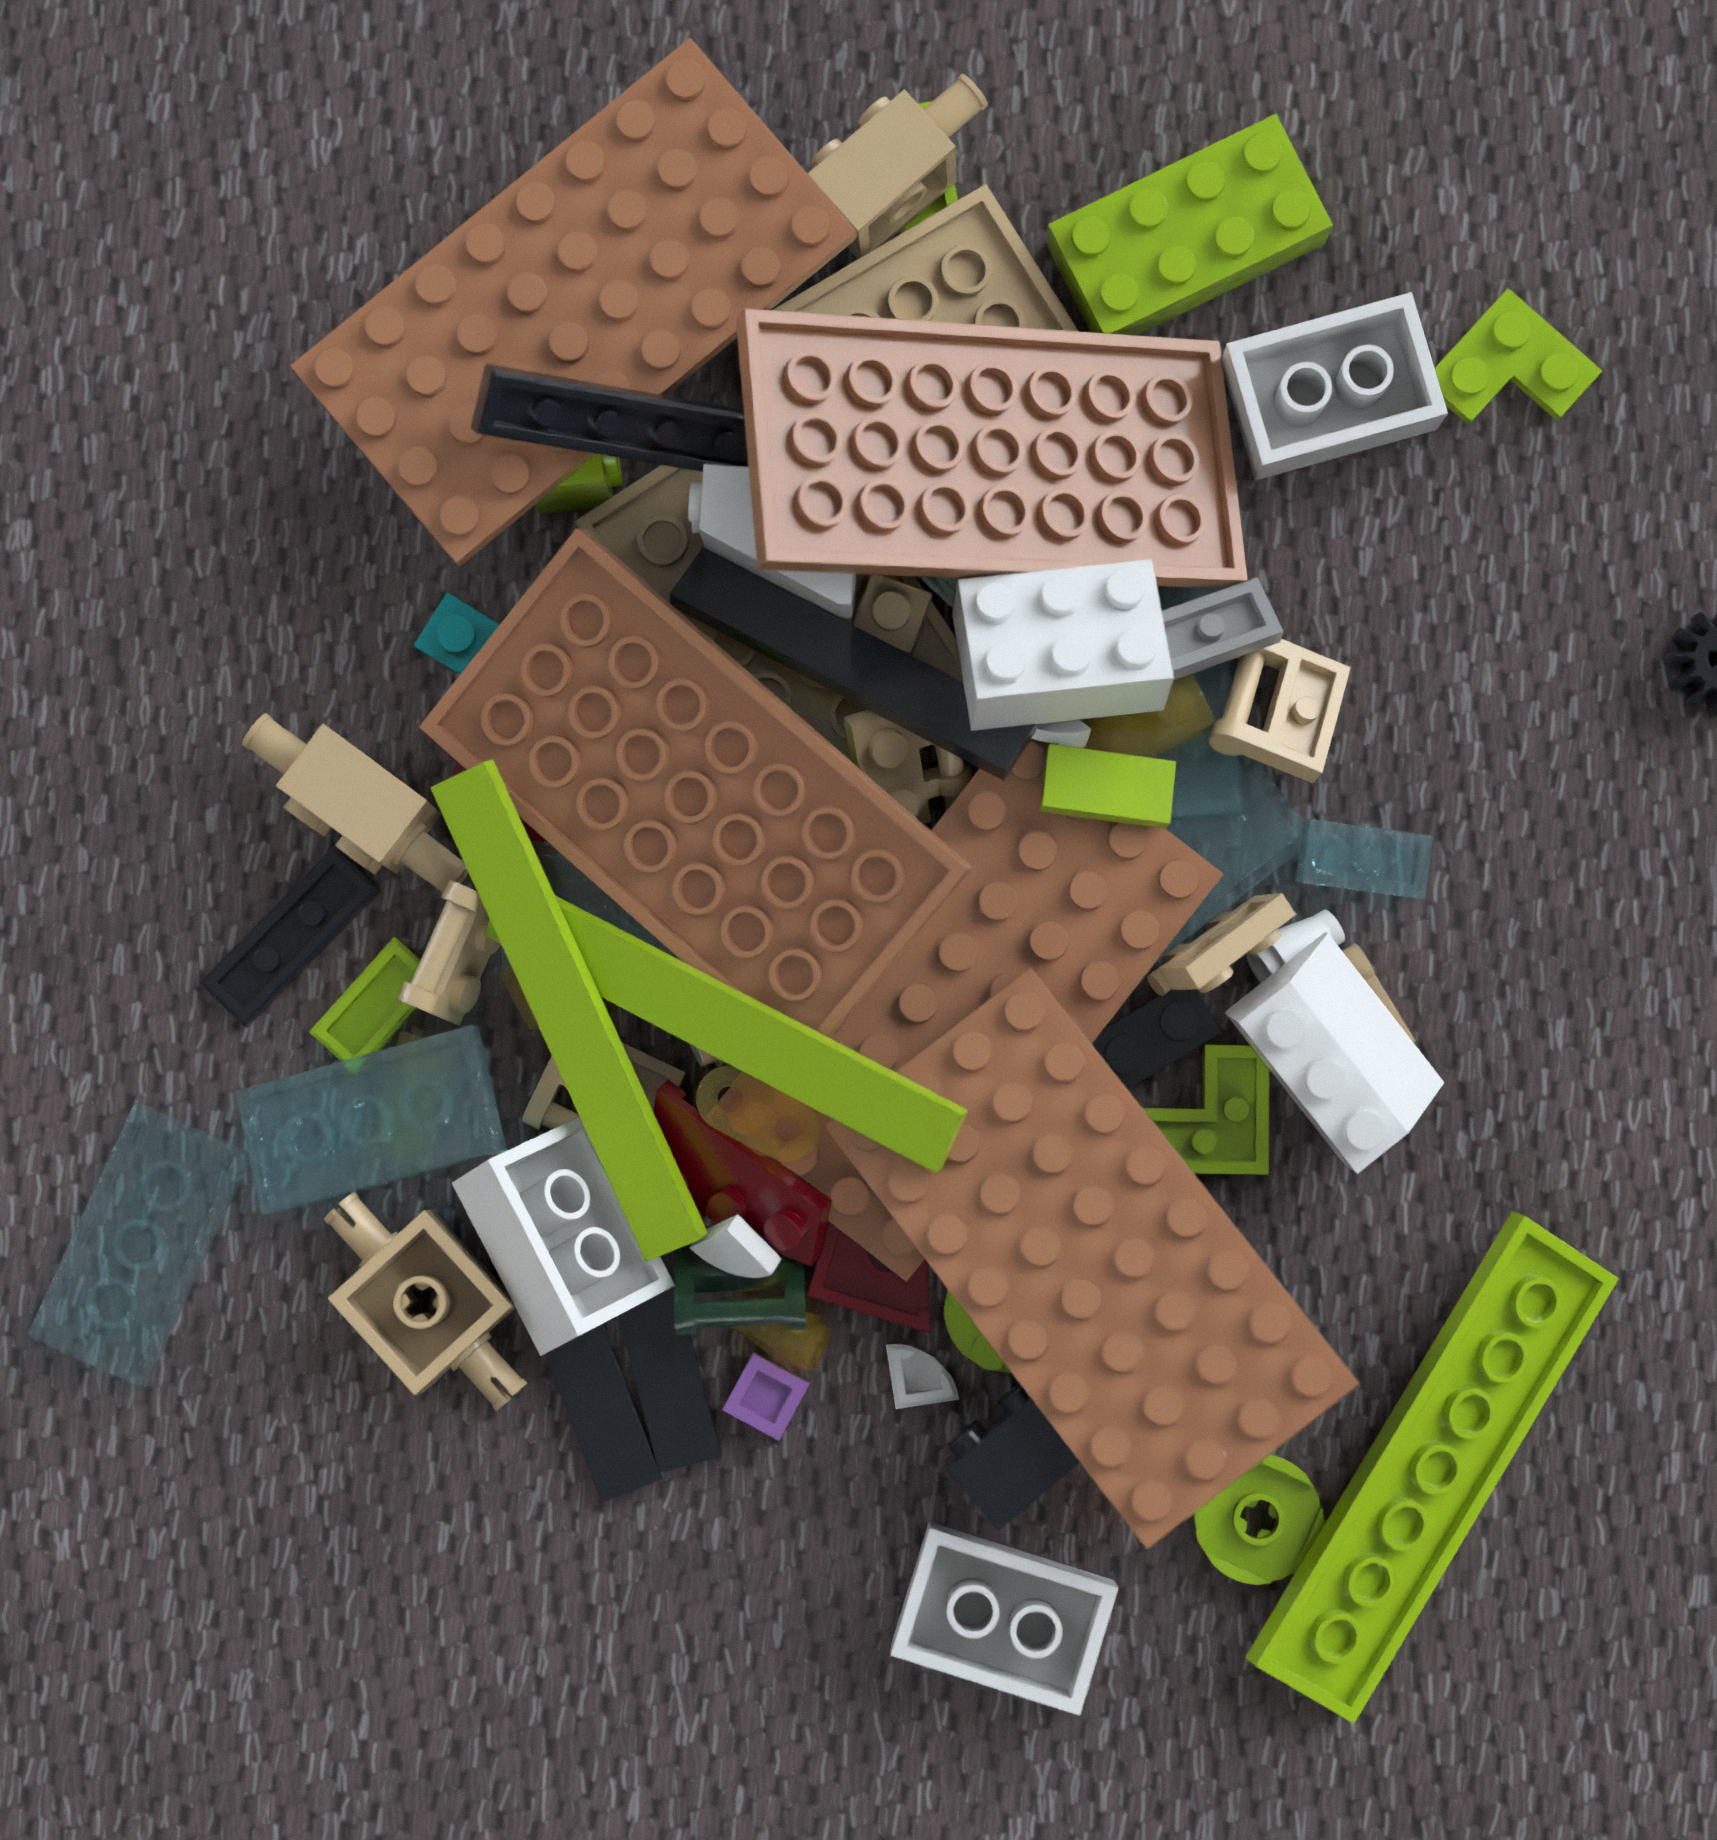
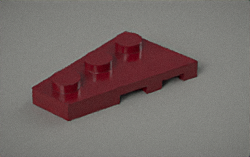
(735, 1180)
(861, 1282)

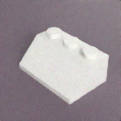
(1337, 1052)
(558, 1236)

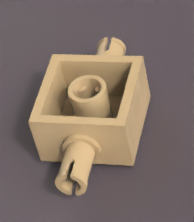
(895, 162)
(348, 791)
(382, 1297)

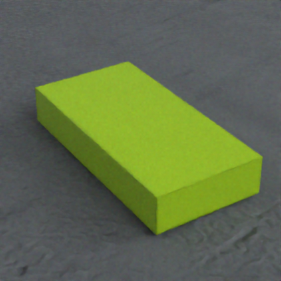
(1107, 786)
(369, 1009)

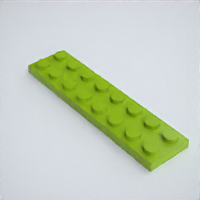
(1432, 1467)

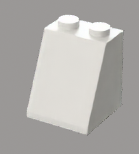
(724, 518)

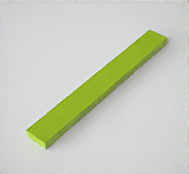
(569, 1010)
(764, 1042)

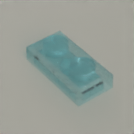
(1364, 858)

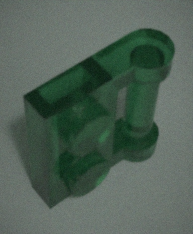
(698, 1276)

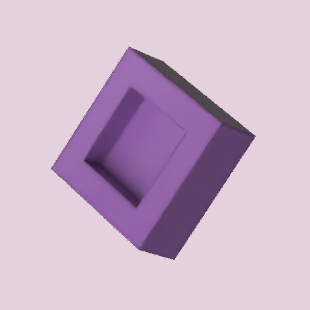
(766, 1396)

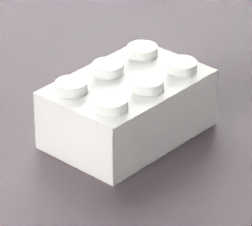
(1333, 386)
(1062, 644)
(1004, 1618)

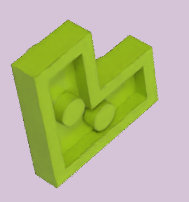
(1517, 347)
(1233, 1125)

